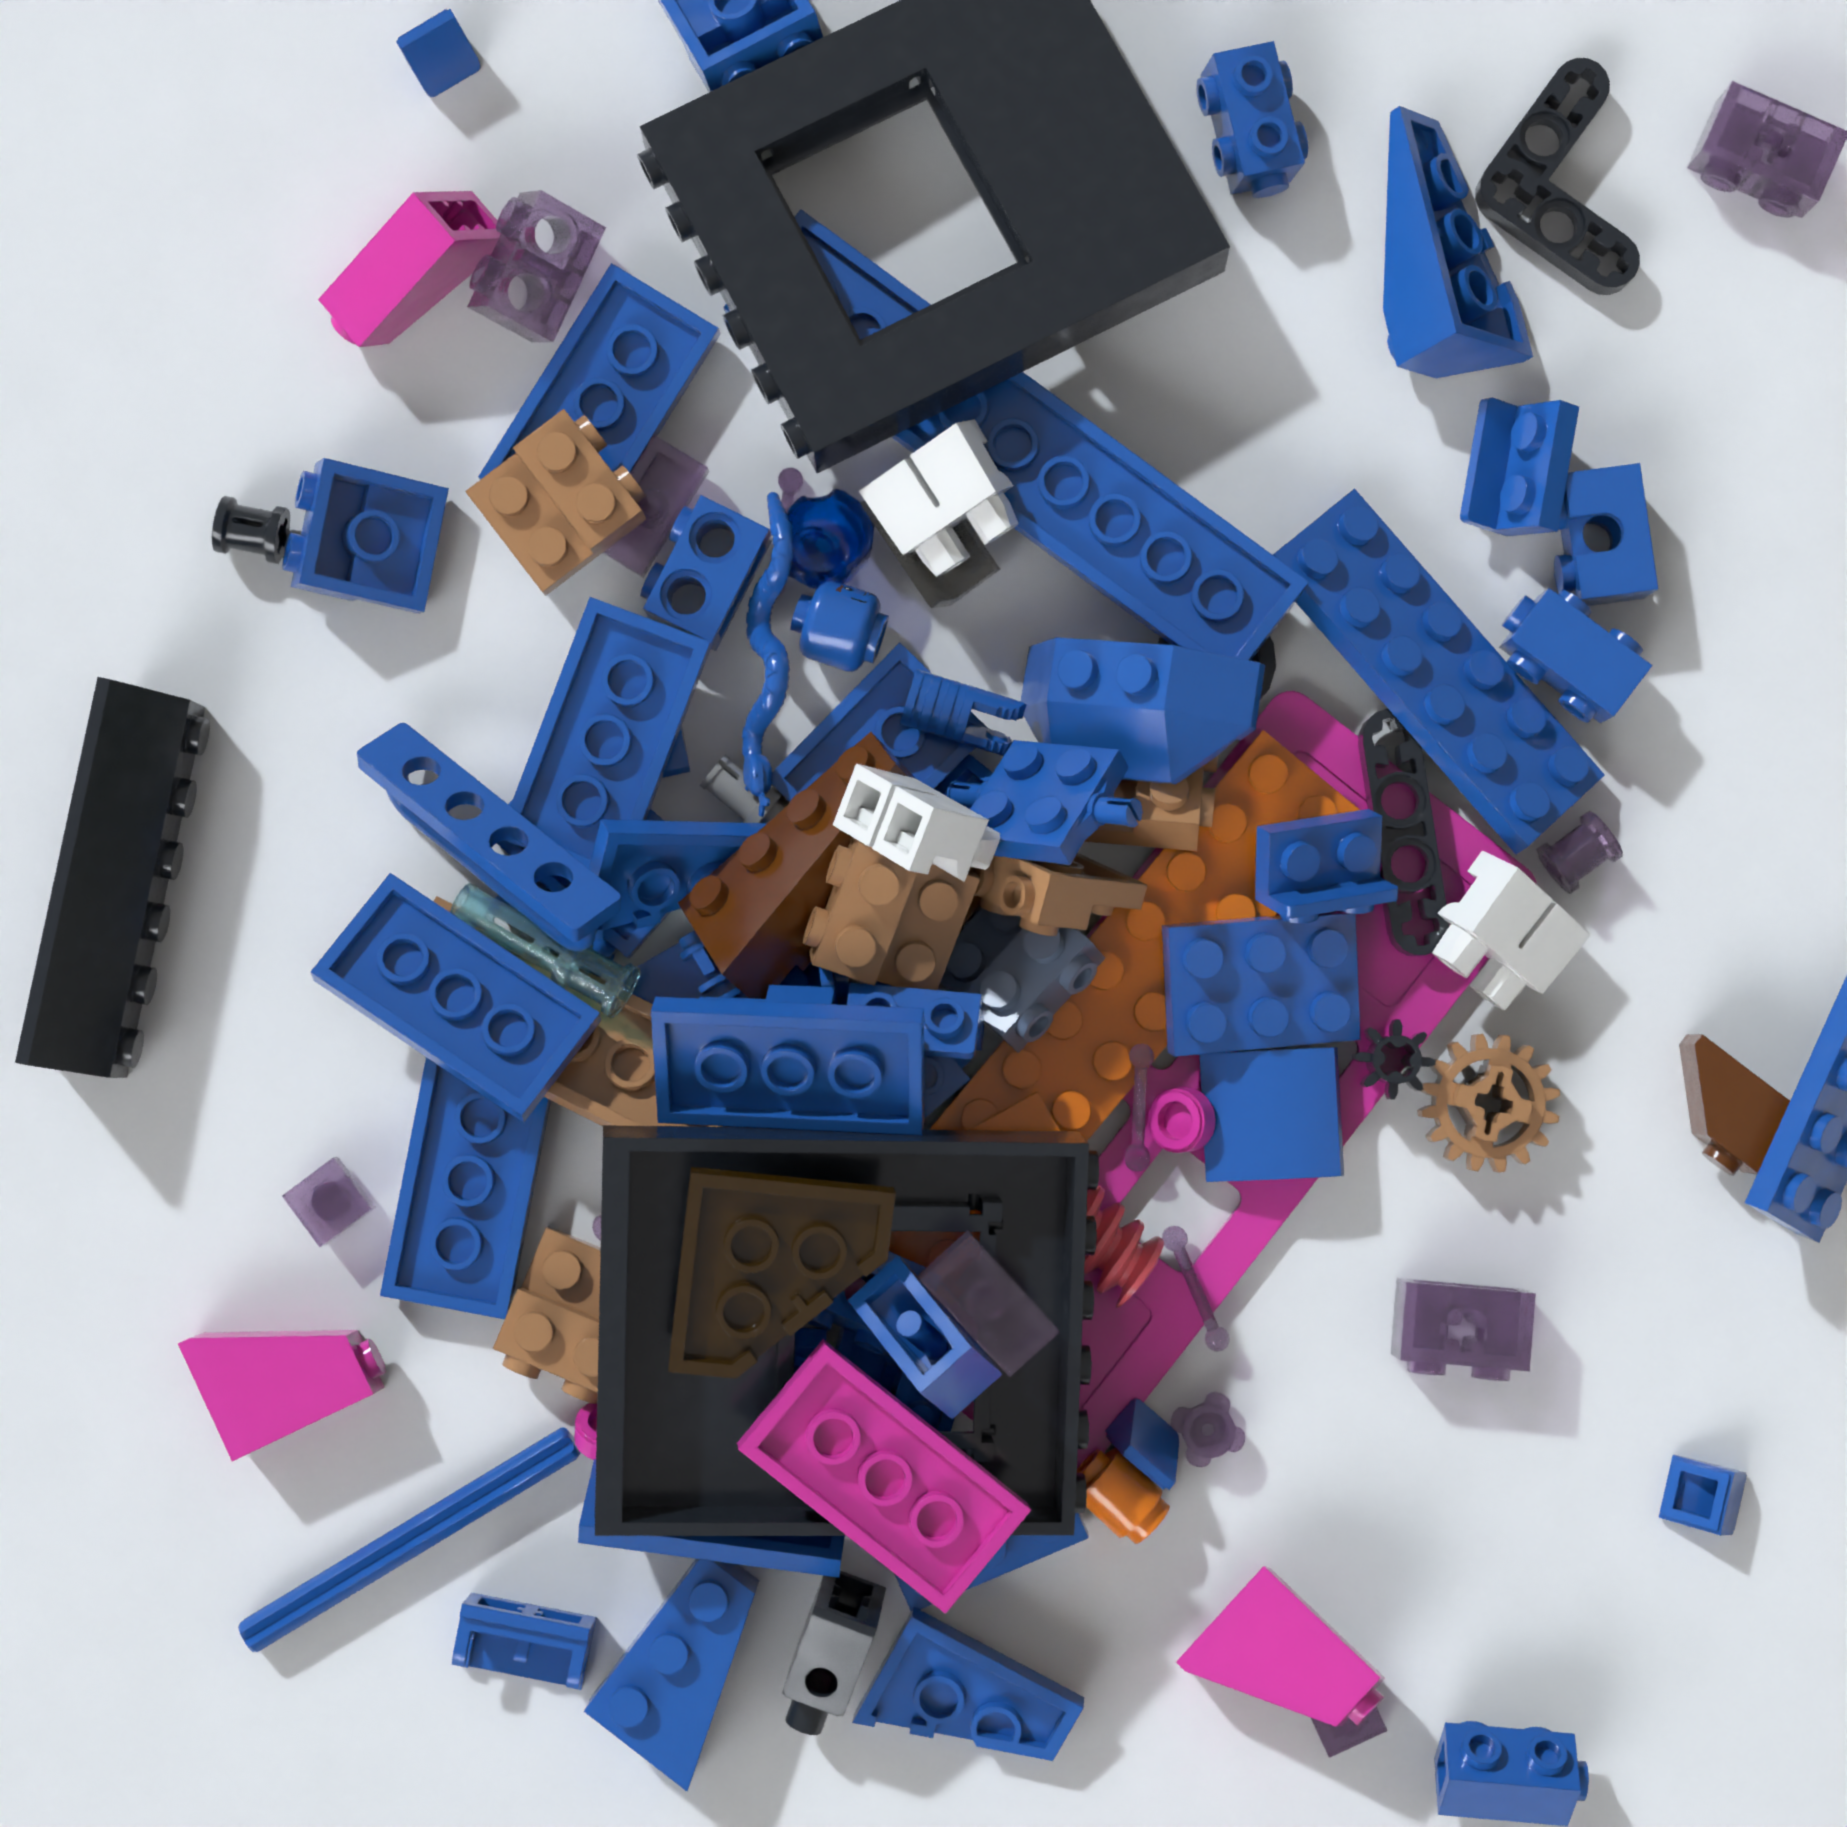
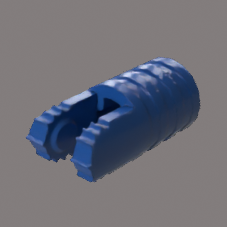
(944, 708)

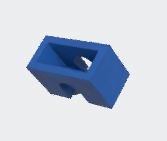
(1616, 503)

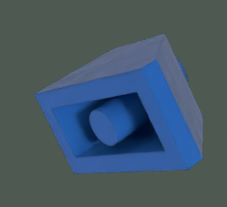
(924, 1338)

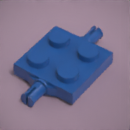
(1050, 799)

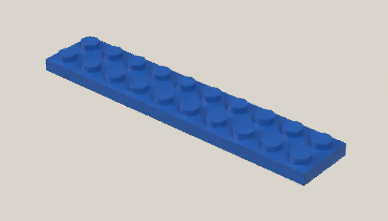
(1090, 495)

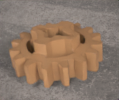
(1494, 1073)

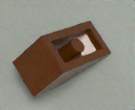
(1729, 1106)

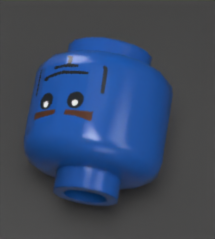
(840, 626)

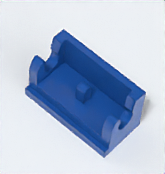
(524, 1640)

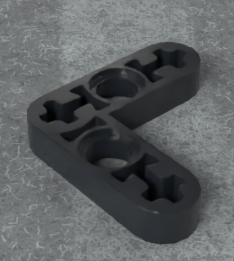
(1533, 176)

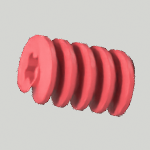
(1118, 1249)

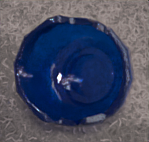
(829, 538)

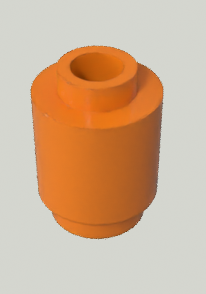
(1122, 1495)

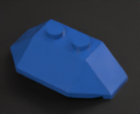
(1153, 702)

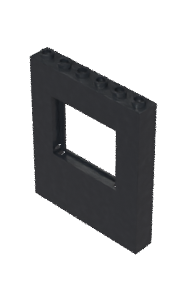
(1050, 144)
(672, 1438)

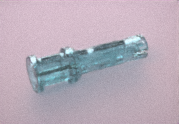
(567, 970)

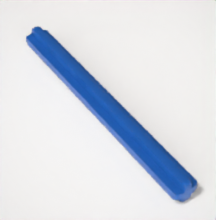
(408, 1540)

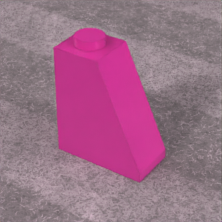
(410, 265)
(279, 1380)
(1284, 1654)

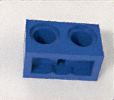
(721, 577)

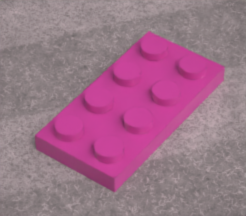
(883, 1476)

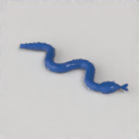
(757, 767)

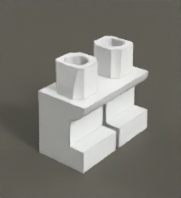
(938, 490)
(914, 823)
(1513, 926)

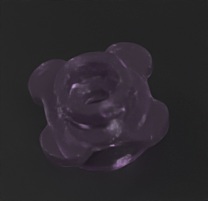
(1203, 1447)

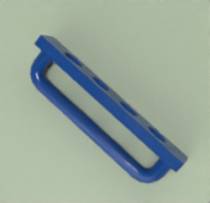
(564, 915)

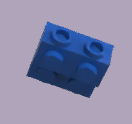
(740, 35)
(365, 535)

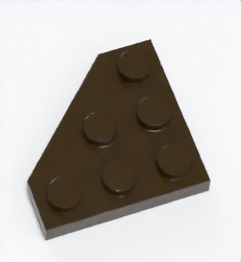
(766, 1261)

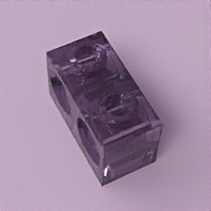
(548, 276)

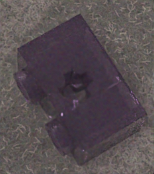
(1798, 144)
(1501, 1333)

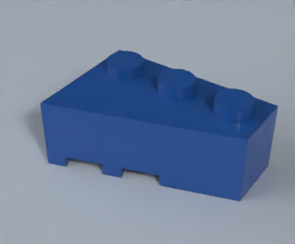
(676, 1667)

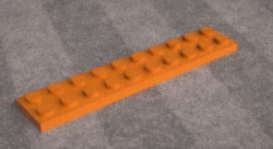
(1084, 1054)

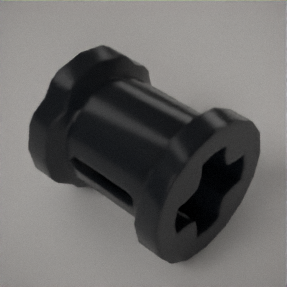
(250, 529)

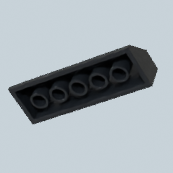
(113, 881)

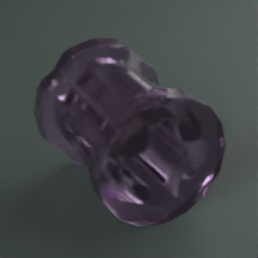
(1579, 852)

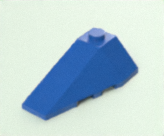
(1438, 284)

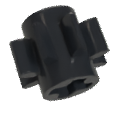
(1411, 1061)

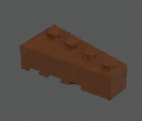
(762, 896)

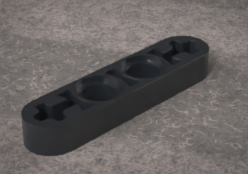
(1414, 832)

